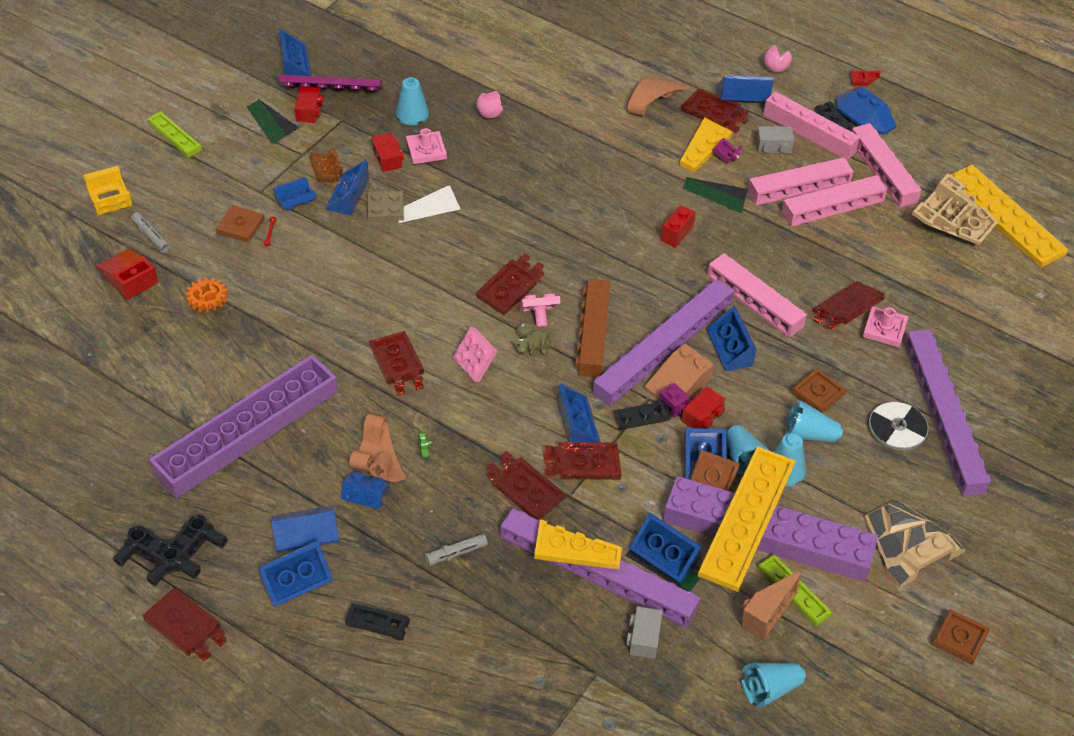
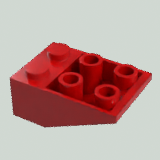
(129, 273)

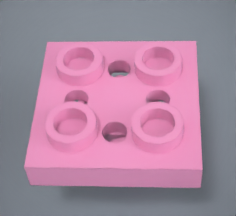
(426, 143)
(539, 305)
(885, 322)
(479, 353)

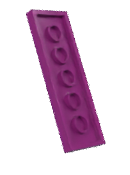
(324, 82)

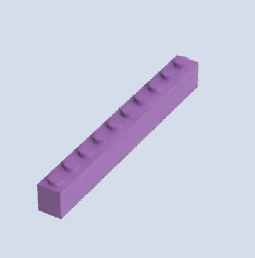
(662, 342)
(947, 413)
(626, 582)

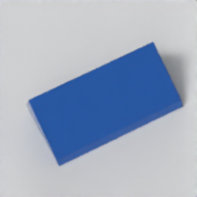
(294, 55)
(745, 88)
(349, 189)
(732, 341)
(576, 416)
(304, 527)
(666, 548)
(294, 574)

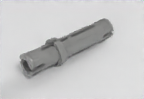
(147, 228)
(451, 551)

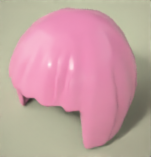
(775, 62)
(489, 105)

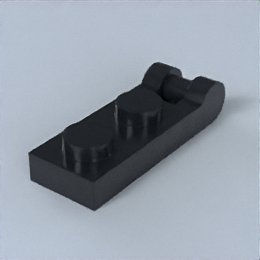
(833, 115)
(642, 415)
(377, 621)

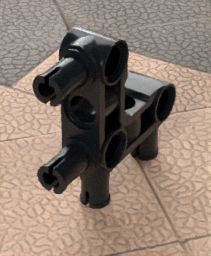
(179, 548)

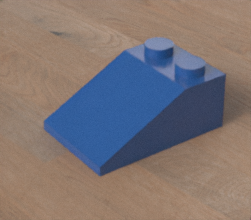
(706, 439)

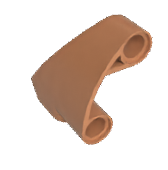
(649, 90)
(376, 451)

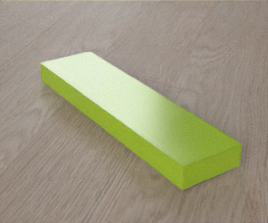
(174, 134)
(805, 599)

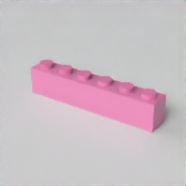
(811, 125)
(886, 166)
(799, 181)
(834, 200)
(758, 295)

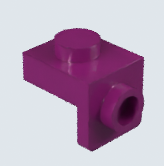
(726, 151)
(675, 399)

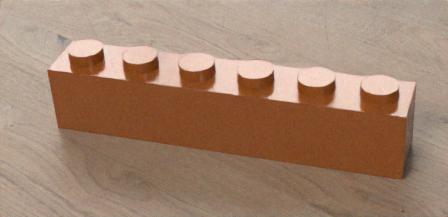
(594, 328)

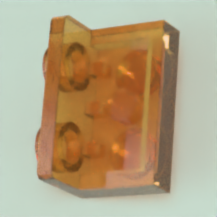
(326, 166)

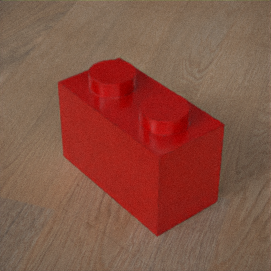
(308, 104)
(387, 152)
(678, 226)
(703, 409)

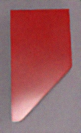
(863, 78)

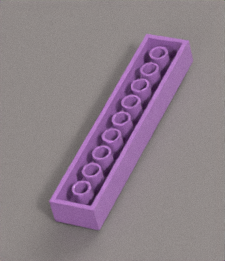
(243, 426)
(788, 534)

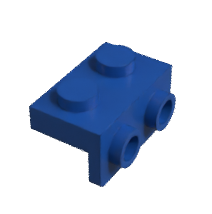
(294, 193)
(364, 489)

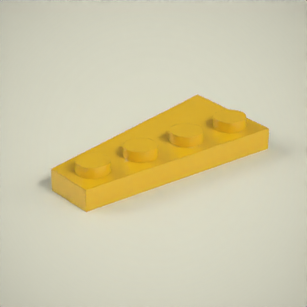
(703, 142)
(567, 547)

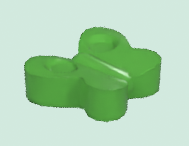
(423, 444)

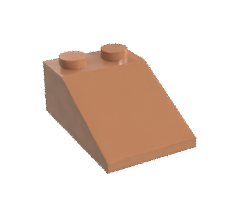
(685, 369)
(768, 605)

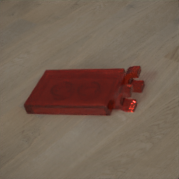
(710, 106)
(510, 284)
(847, 304)
(398, 361)
(583, 461)
(525, 486)
(184, 624)

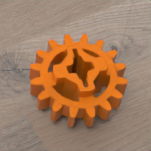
(205, 295)

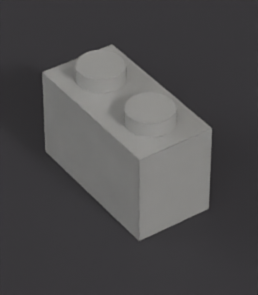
(774, 139)
(645, 632)

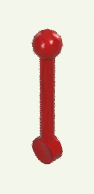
(267, 242)

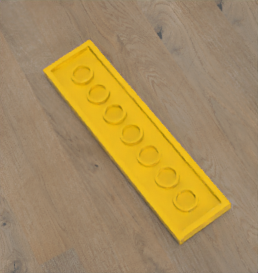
(1011, 218)
(746, 519)

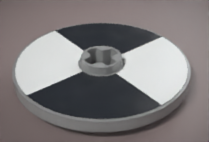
(884, 424)

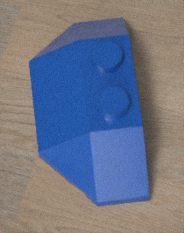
(866, 108)

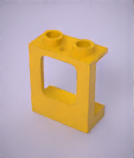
(106, 181)

